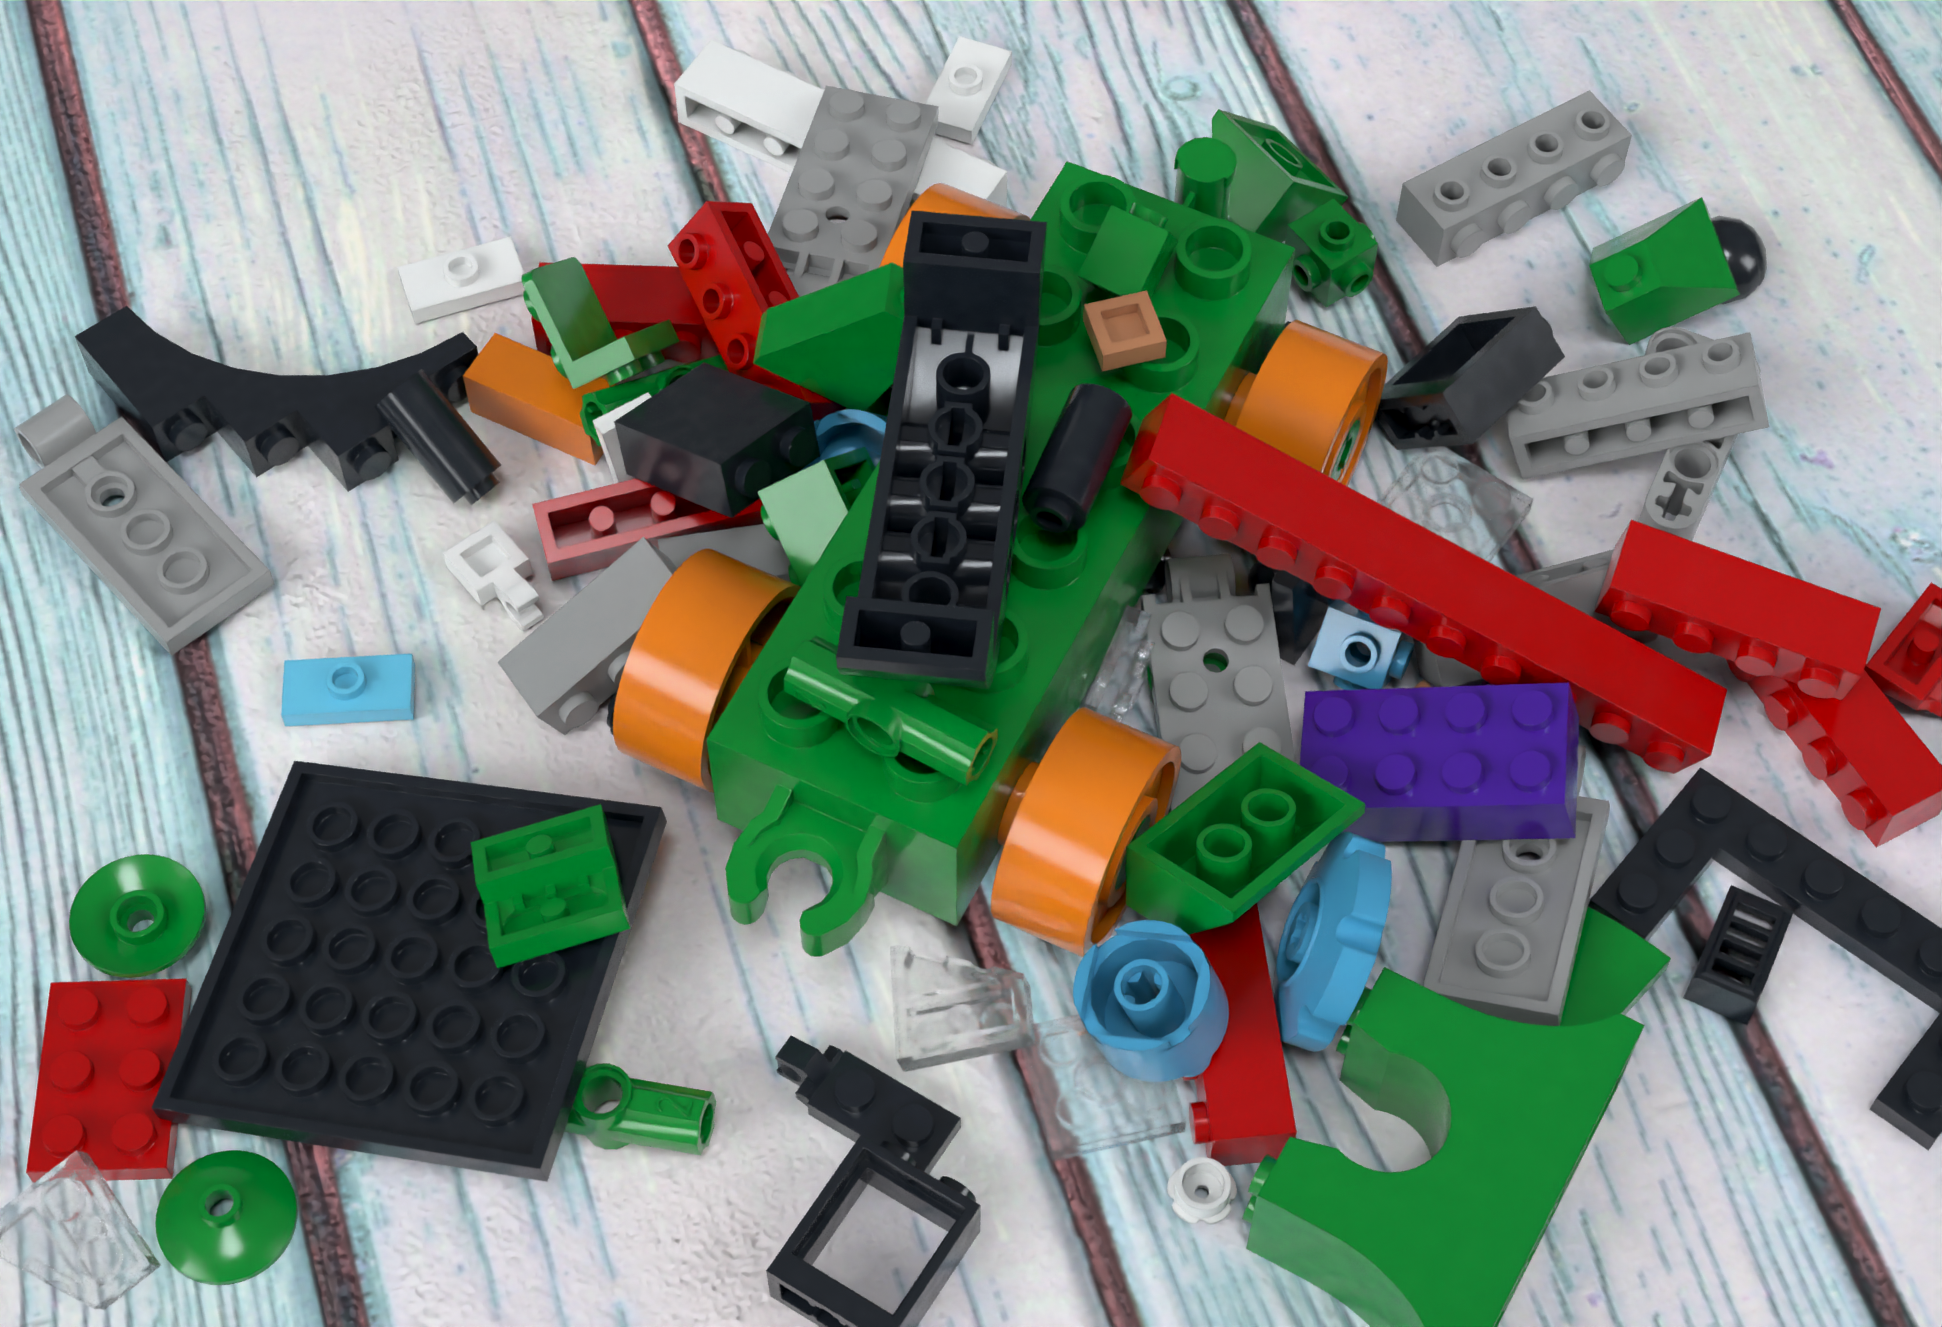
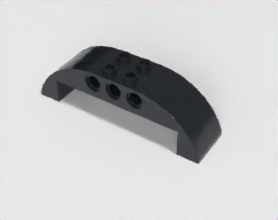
(950, 455)

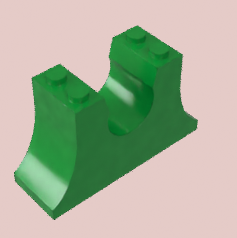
(1505, 1132)

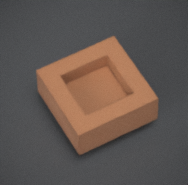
(1124, 330)

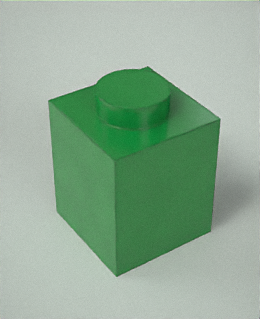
(1129, 252)

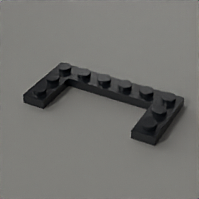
(1722, 825)

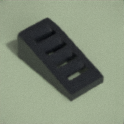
(1725, 993)

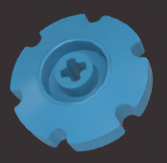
(1331, 941)

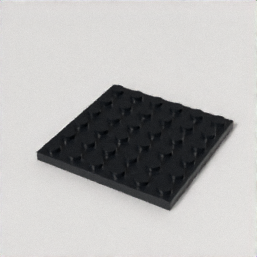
(365, 987)

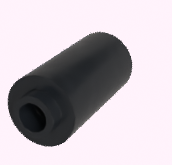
(440, 438)
(1076, 458)

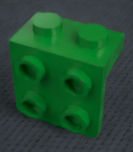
(580, 333)

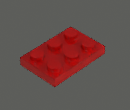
(101, 1075)

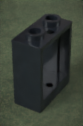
(1467, 378)
(894, 1173)

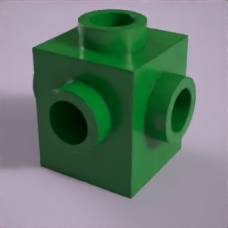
(1331, 253)

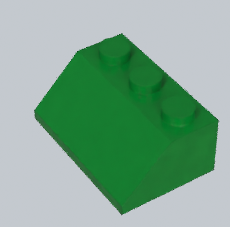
(1234, 841)

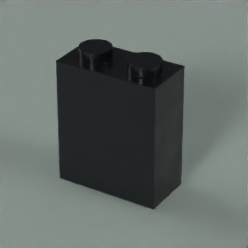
(717, 439)

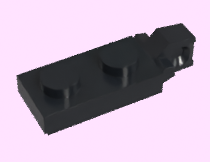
(866, 1101)

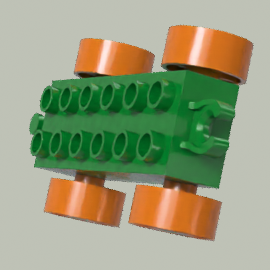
(1062, 781)

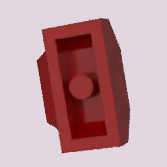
(1911, 656)

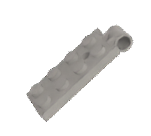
(854, 168)
(157, 546)
(1208, 712)
(1516, 922)

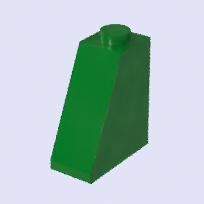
(838, 337)

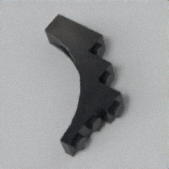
(262, 416)

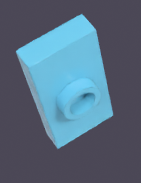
(348, 690)

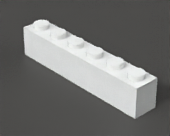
(772, 110)

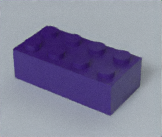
(1449, 759)

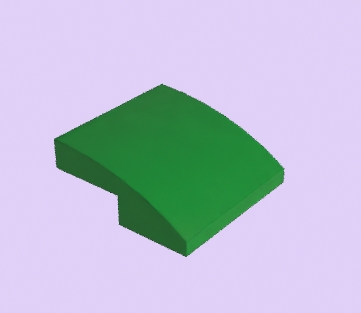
(549, 886)
(1609, 971)

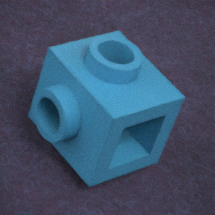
(1343, 655)

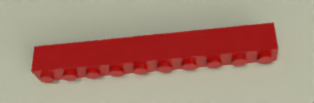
(1419, 583)

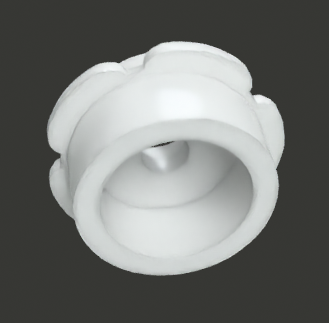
(1206, 1174)

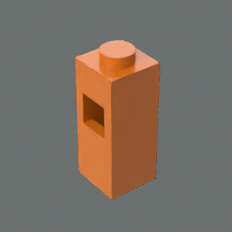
(530, 396)

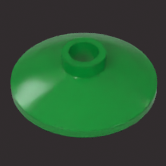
(132, 892)
(234, 1244)

